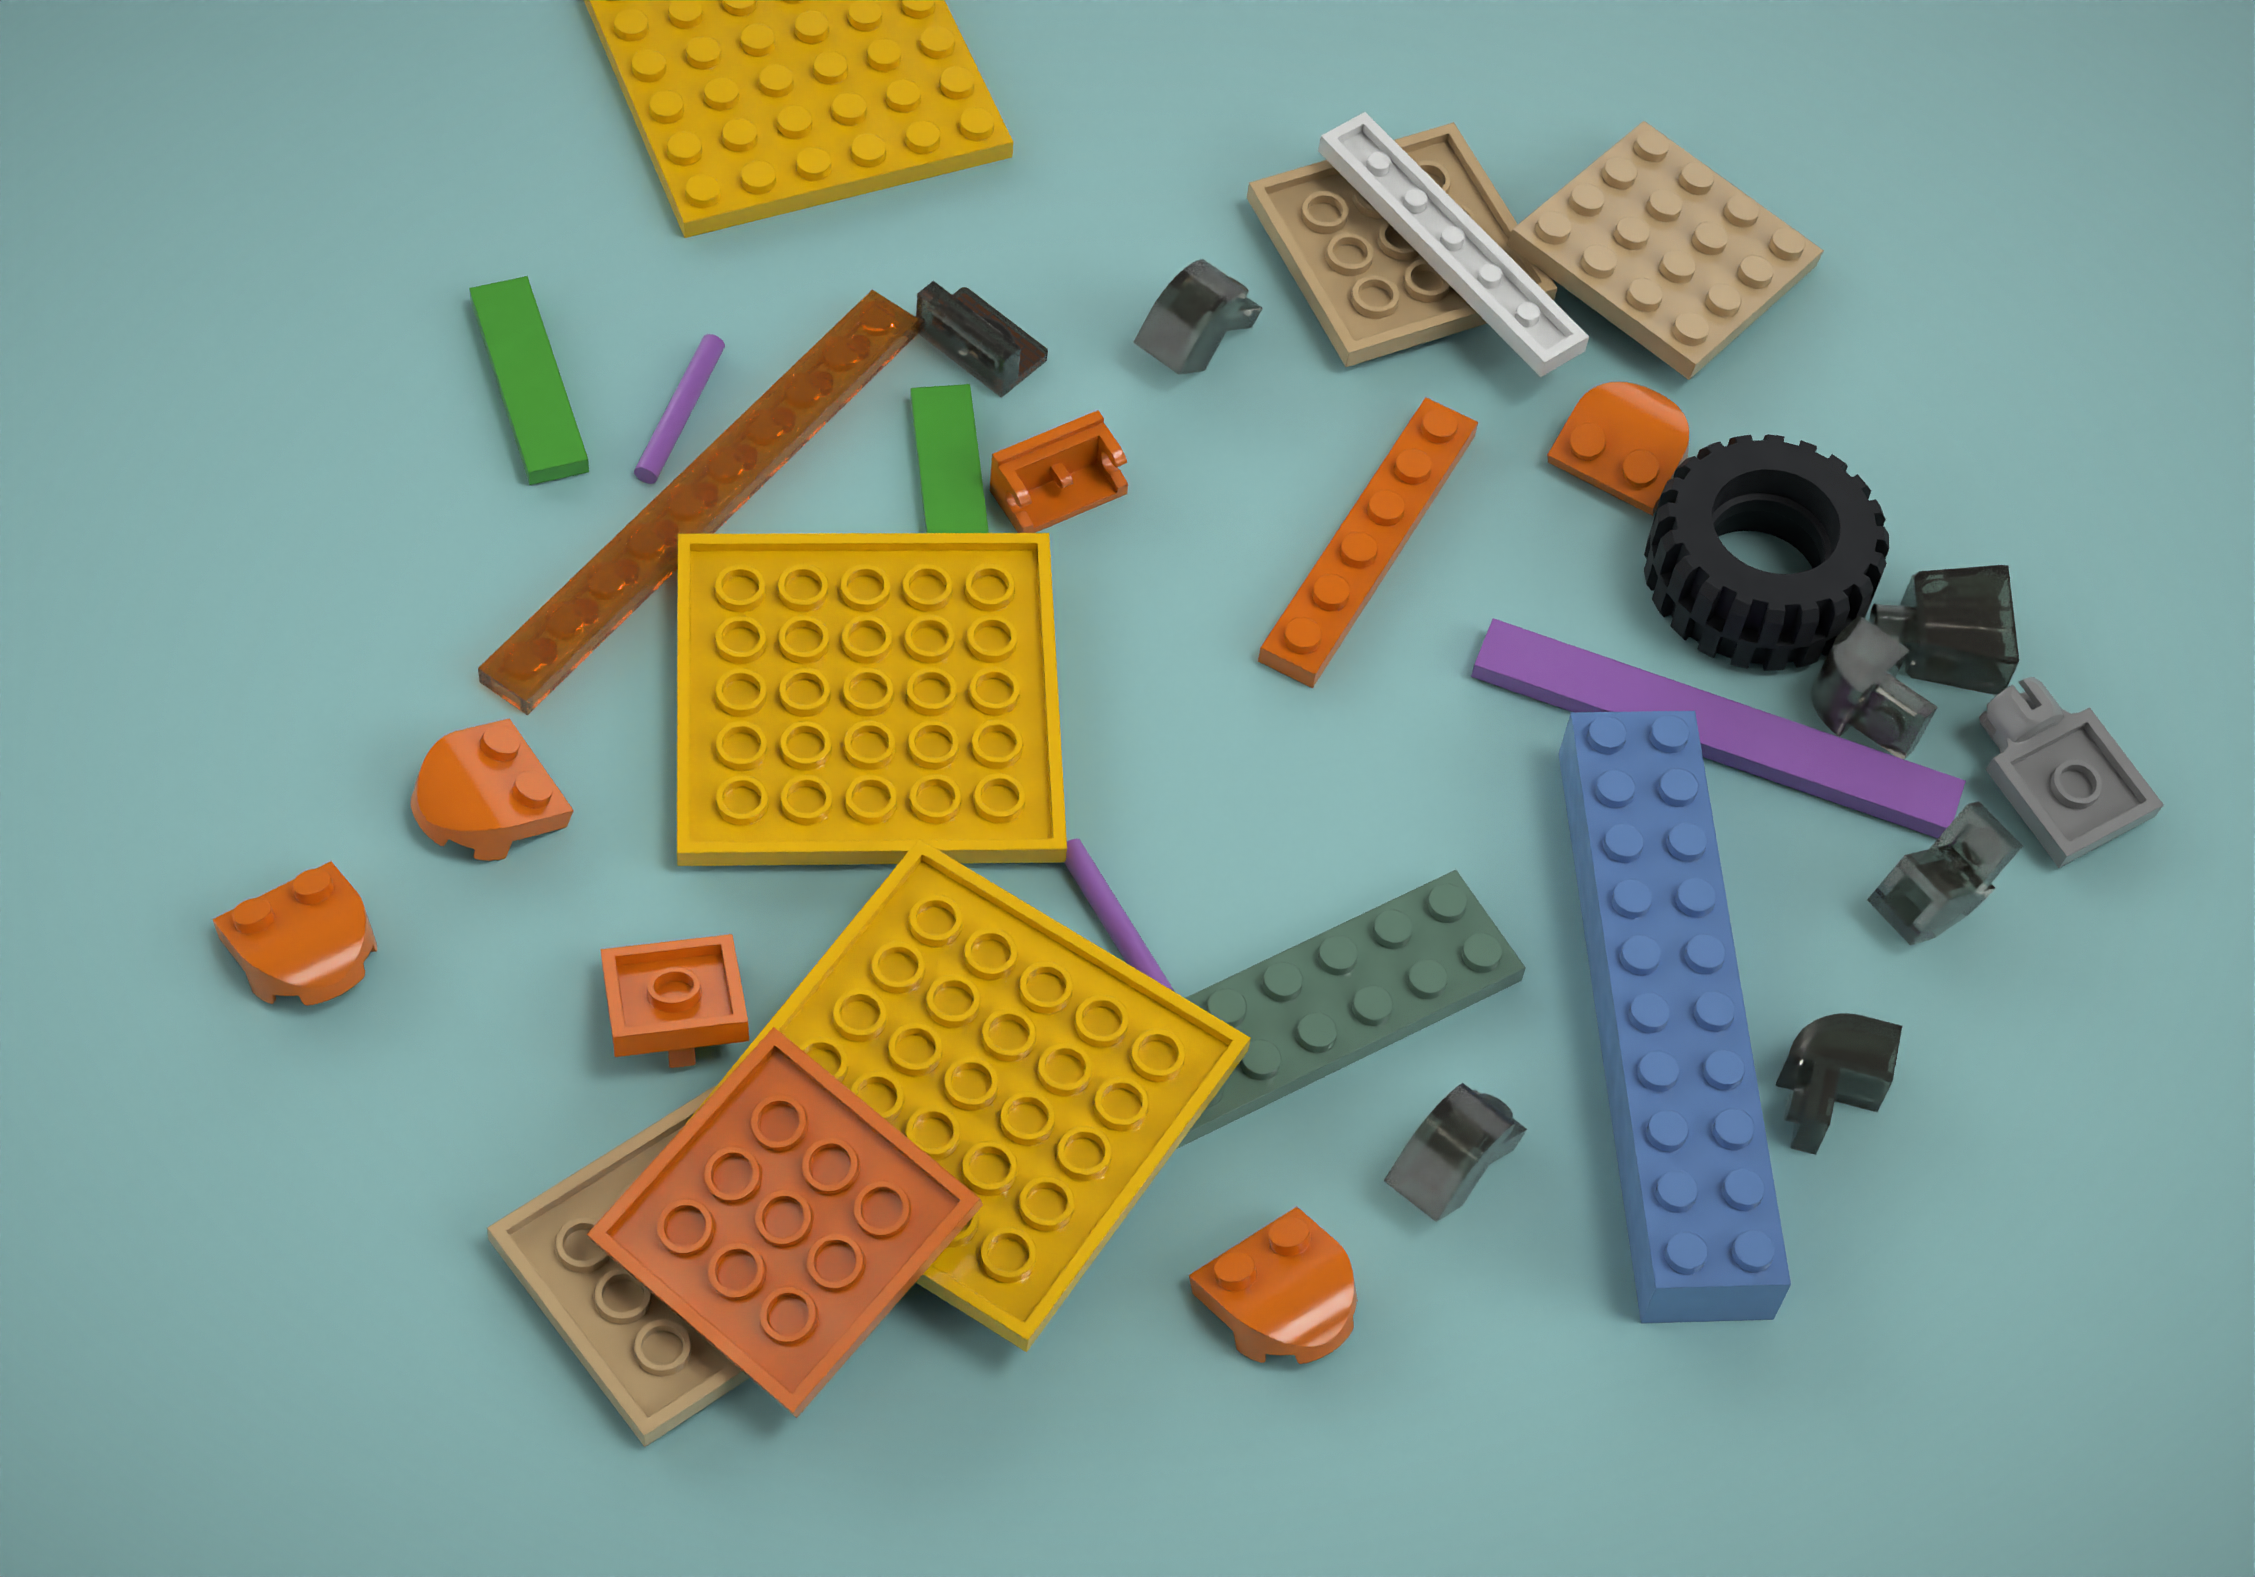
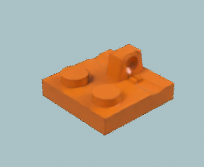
(674, 997)

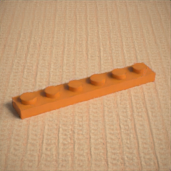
(1367, 543)

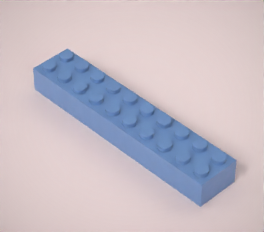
(1671, 1021)

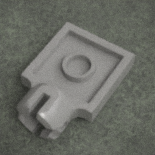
(2063, 772)

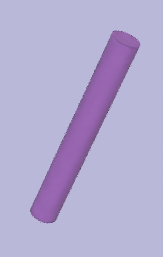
(679, 409)
(1111, 912)

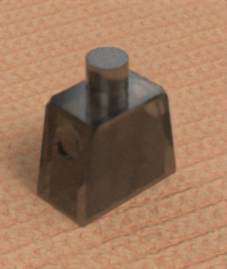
(1956, 627)

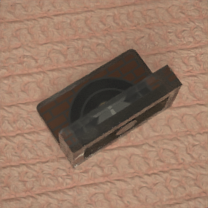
(978, 337)

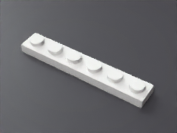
(1453, 244)

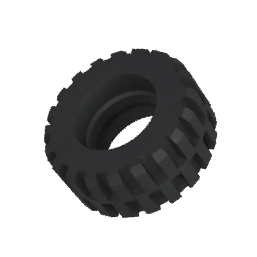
(1775, 492)

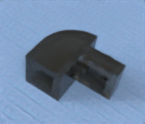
(1194, 317)
(1861, 690)
(1948, 880)
(1840, 1061)
(1454, 1150)

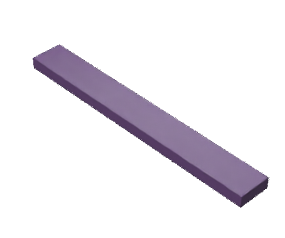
(1727, 729)

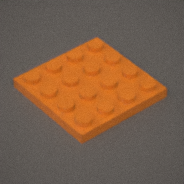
(785, 1221)

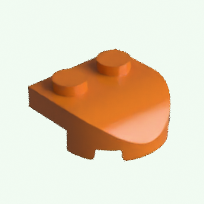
(1623, 442)
(486, 791)
(301, 937)
(1282, 1290)

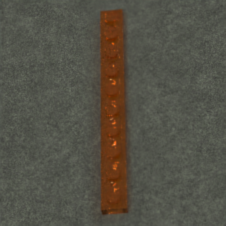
(697, 502)

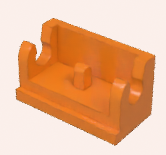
(1058, 474)

